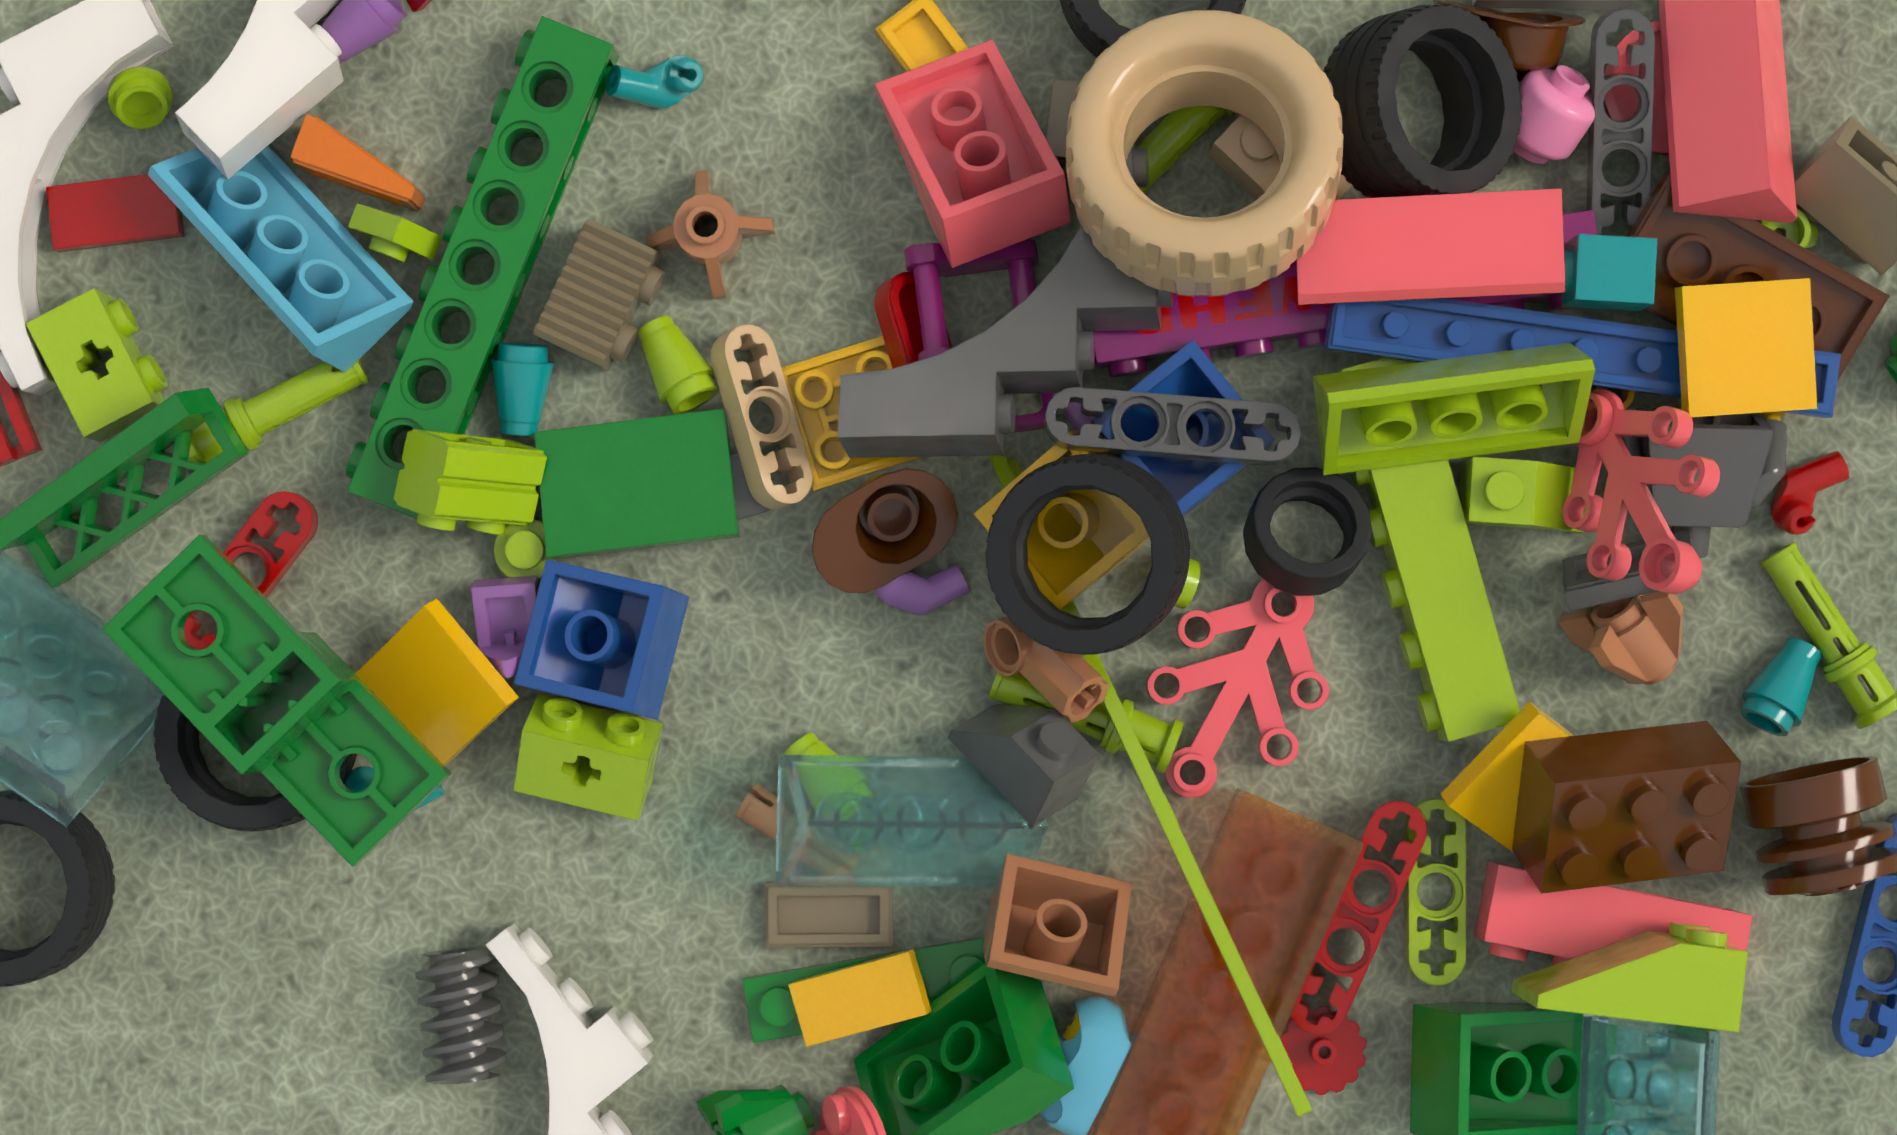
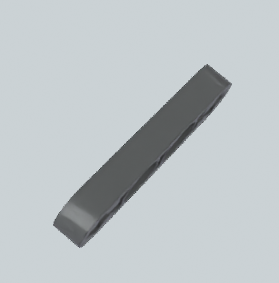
(1629, 134)
(1172, 416)

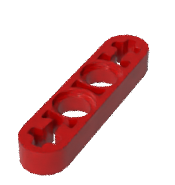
(1362, 918)

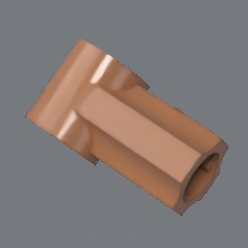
(1059, 676)

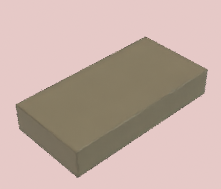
(828, 916)

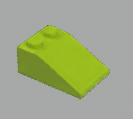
(1650, 977)

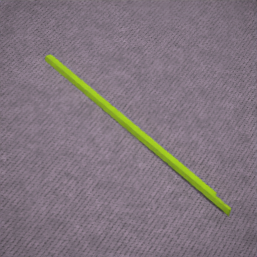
(1006, 473)

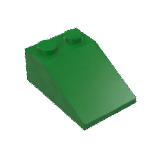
(971, 1063)
(1494, 1069)

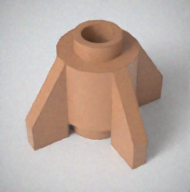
(720, 246)
(1631, 636)

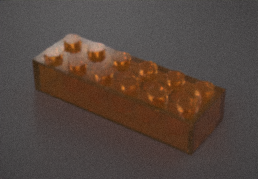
(1194, 1042)

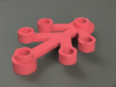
(1665, 562)
(1244, 675)

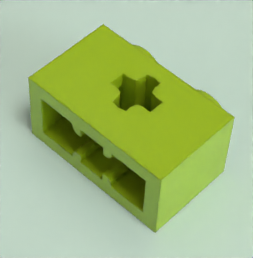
(70, 347)
(587, 756)

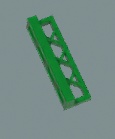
(108, 466)

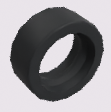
(1335, 497)

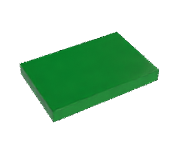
(637, 484)

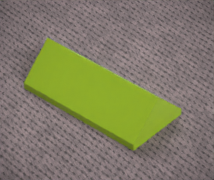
(1452, 408)

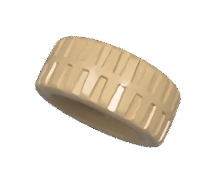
(1217, 63)

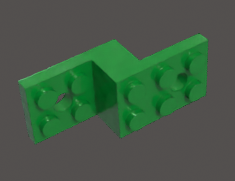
(276, 700)

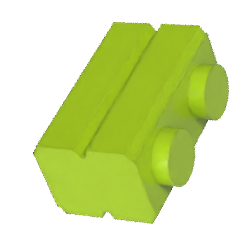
(469, 480)

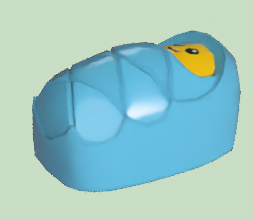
(1094, 1053)

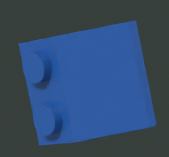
(1185, 374)
(602, 639)

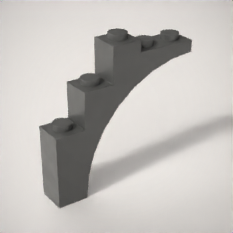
(965, 396)

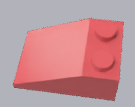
(975, 153)

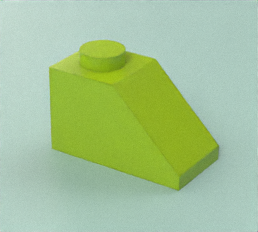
(1515, 493)

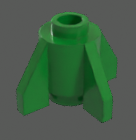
(757, 1112)

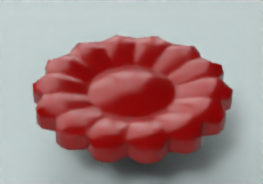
(1326, 1059)

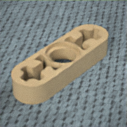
(749, 441)

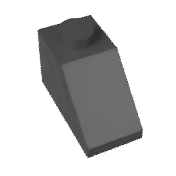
(1027, 757)

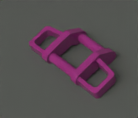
(930, 262)

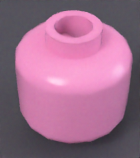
(1553, 114)

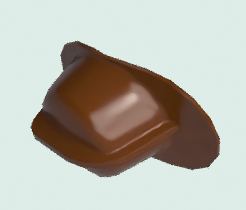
(1531, 38)
(884, 530)

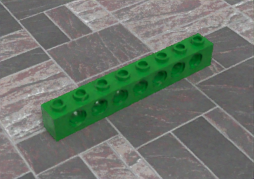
(542, 55)

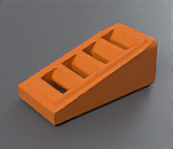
(336, 158)

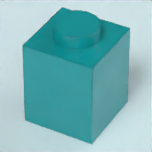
(1609, 272)

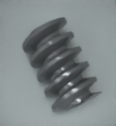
(461, 1015)

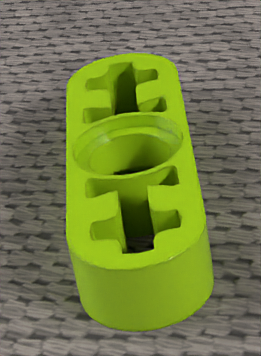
(1420, 938)

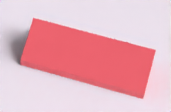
(1727, 109)
(1436, 248)

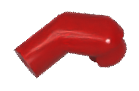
(1798, 489)

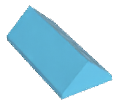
(288, 252)

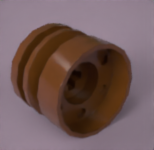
(1821, 826)

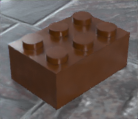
(1625, 806)

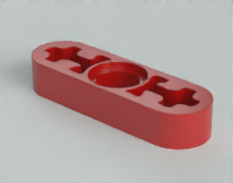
(265, 524)

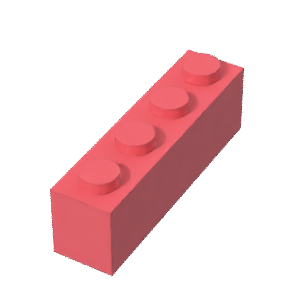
(1579, 921)

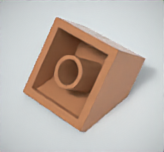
(1057, 924)

